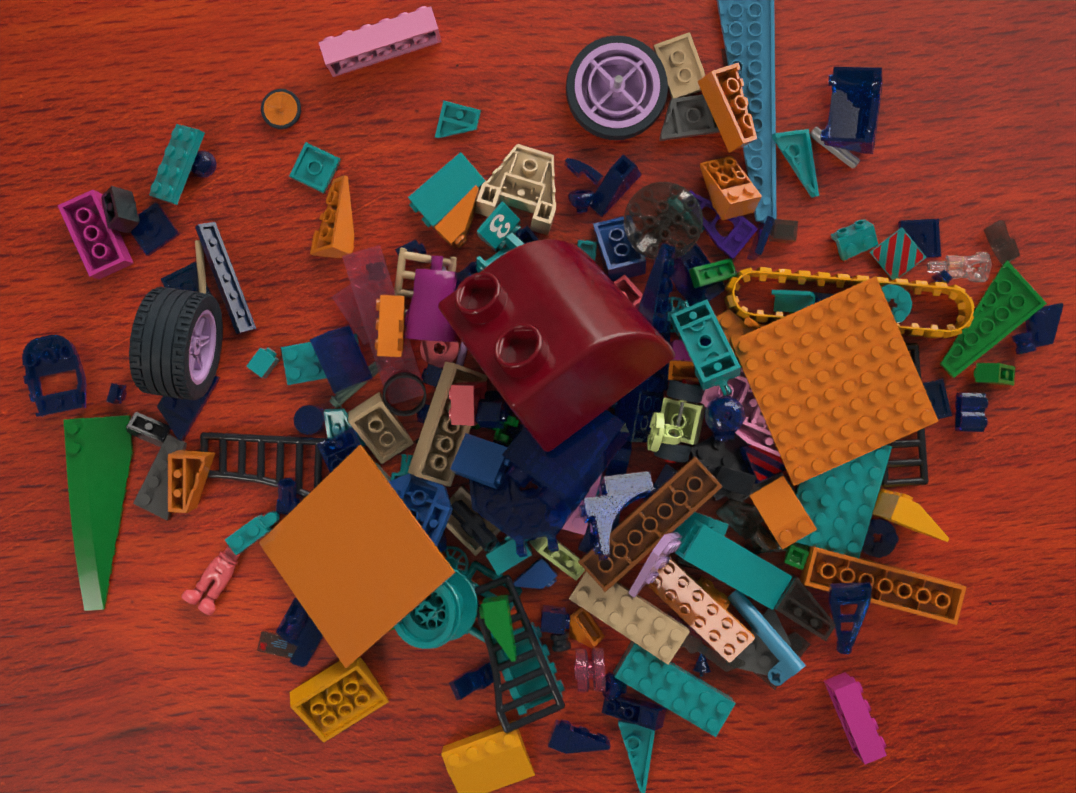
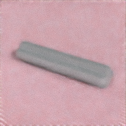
(844, 155)

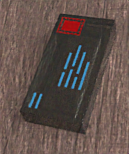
(275, 644)

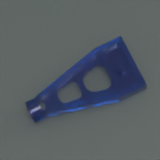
(848, 594)

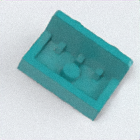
(855, 239)

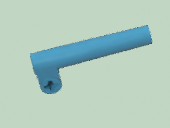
(789, 661)

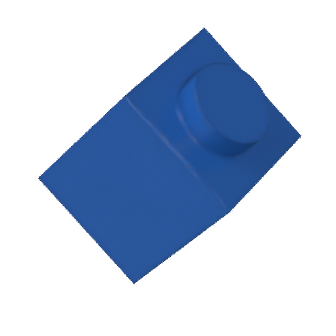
(537, 575)

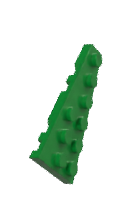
(999, 312)

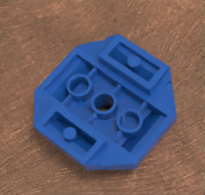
(427, 501)

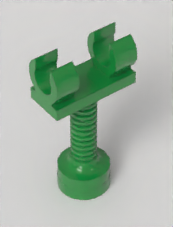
(500, 433)

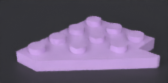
(658, 558)

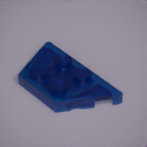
(182, 413)

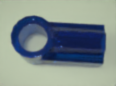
(287, 496)

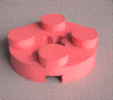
(433, 358)

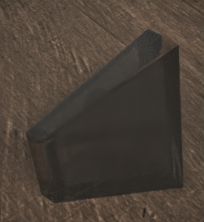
(761, 541)

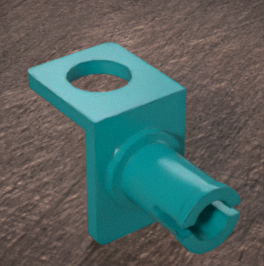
(404, 466)

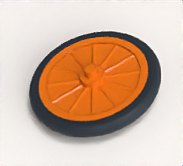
(281, 109)

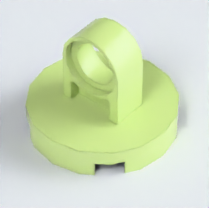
(660, 433)

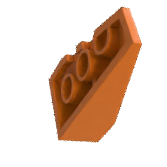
(336, 230)

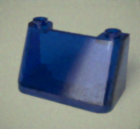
(854, 108)

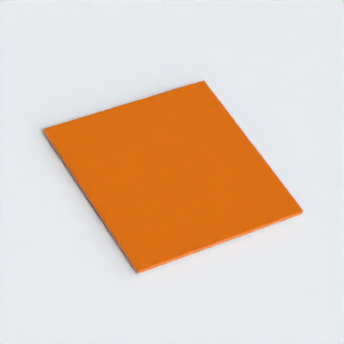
(834, 381)
(355, 557)

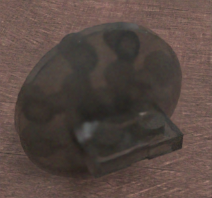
(663, 215)

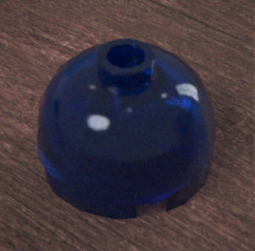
(715, 415)

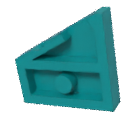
(456, 119)
(337, 422)

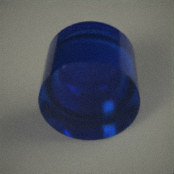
(309, 419)

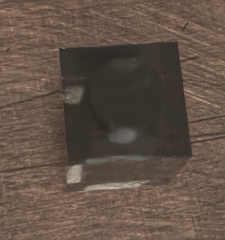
(783, 231)

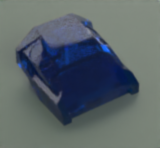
(338, 448)

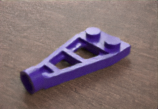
(738, 236)

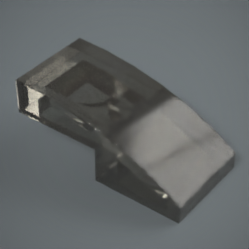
(1000, 242)

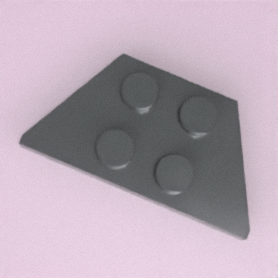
(688, 118)
(757, 655)

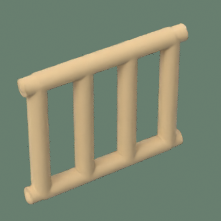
(401, 273)

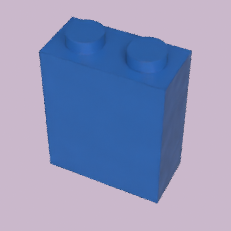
(480, 461)

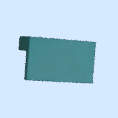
(792, 301)

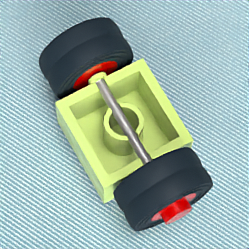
(682, 412)

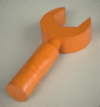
(752, 323)

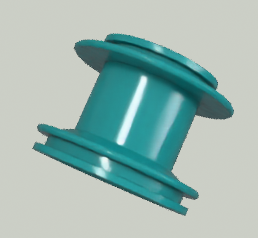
(428, 627)

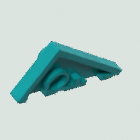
(798, 152)
(639, 746)

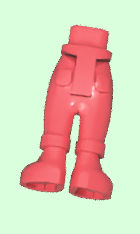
(219, 570)

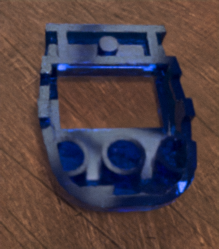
(47, 357)

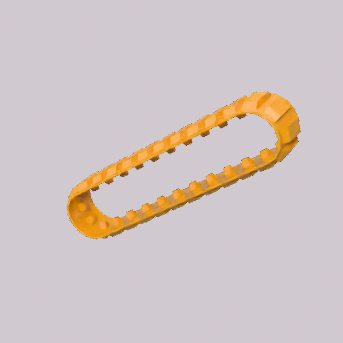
(962, 299)

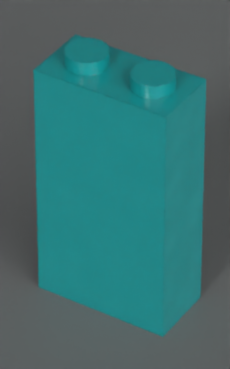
(445, 190)

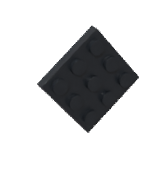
(717, 453)

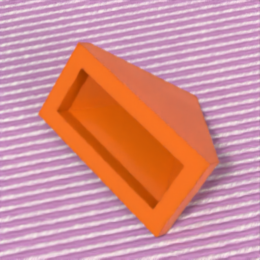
(682, 370)
(584, 628)

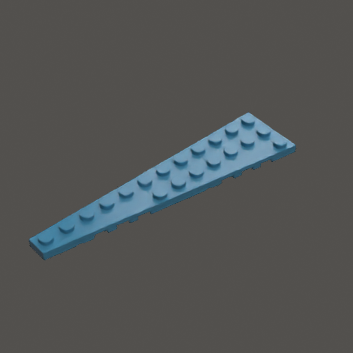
(750, 41)

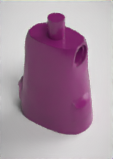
(423, 317)

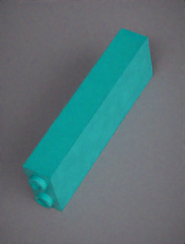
(733, 564)

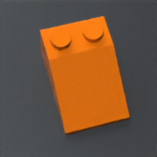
(457, 223)
(783, 512)

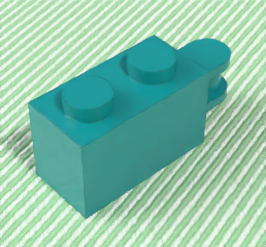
(252, 532)

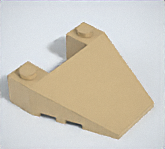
(524, 183)

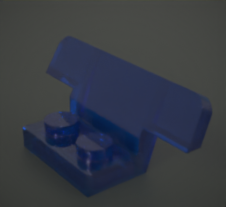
(300, 631)

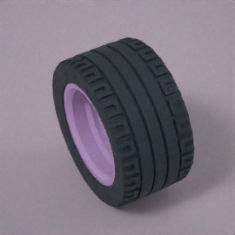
(176, 343)

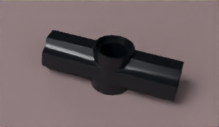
(473, 525)

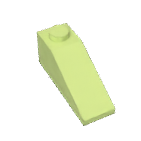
(563, 559)

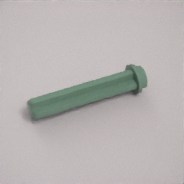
(339, 399)

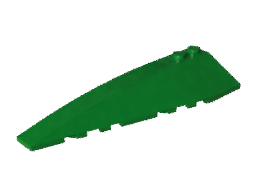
(97, 478)

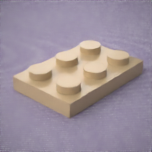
(681, 65)

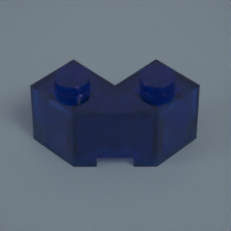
(492, 411)

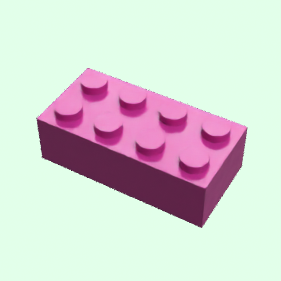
(98, 245)
(855, 717)

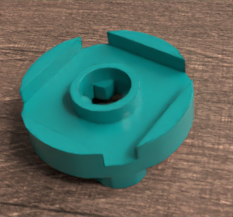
(901, 298)

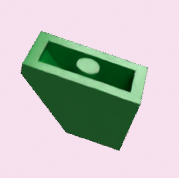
(994, 373)

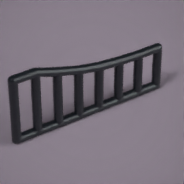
(262, 439)
(920, 442)
(497, 668)

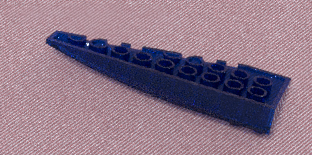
(640, 403)

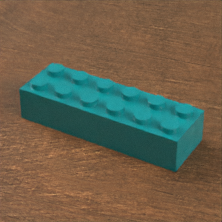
(674, 688)

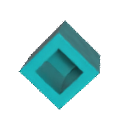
(263, 362)

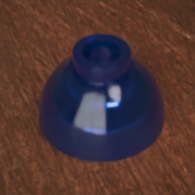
(204, 164)
(581, 199)
(614, 687)

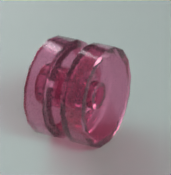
(590, 670)

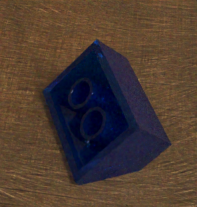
(683, 281)
(341, 359)

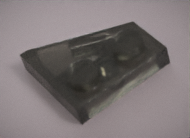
(740, 516)

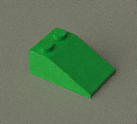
(498, 620)

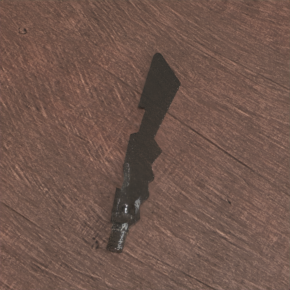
(694, 645)

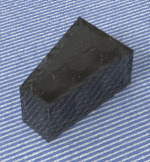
(803, 609)

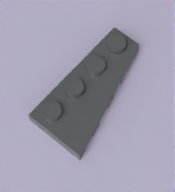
(154, 490)

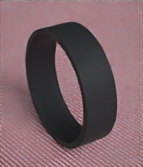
(407, 412)

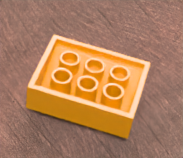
(909, 514)
(337, 698)
(487, 761)

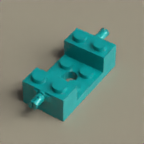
(712, 363)

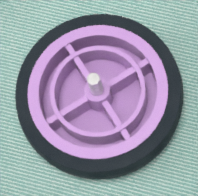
(616, 87)

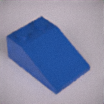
(616, 251)

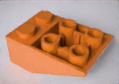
(729, 188)

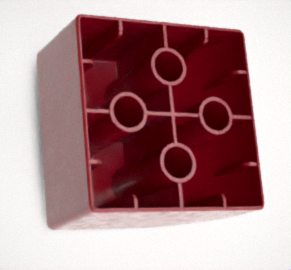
(554, 336)

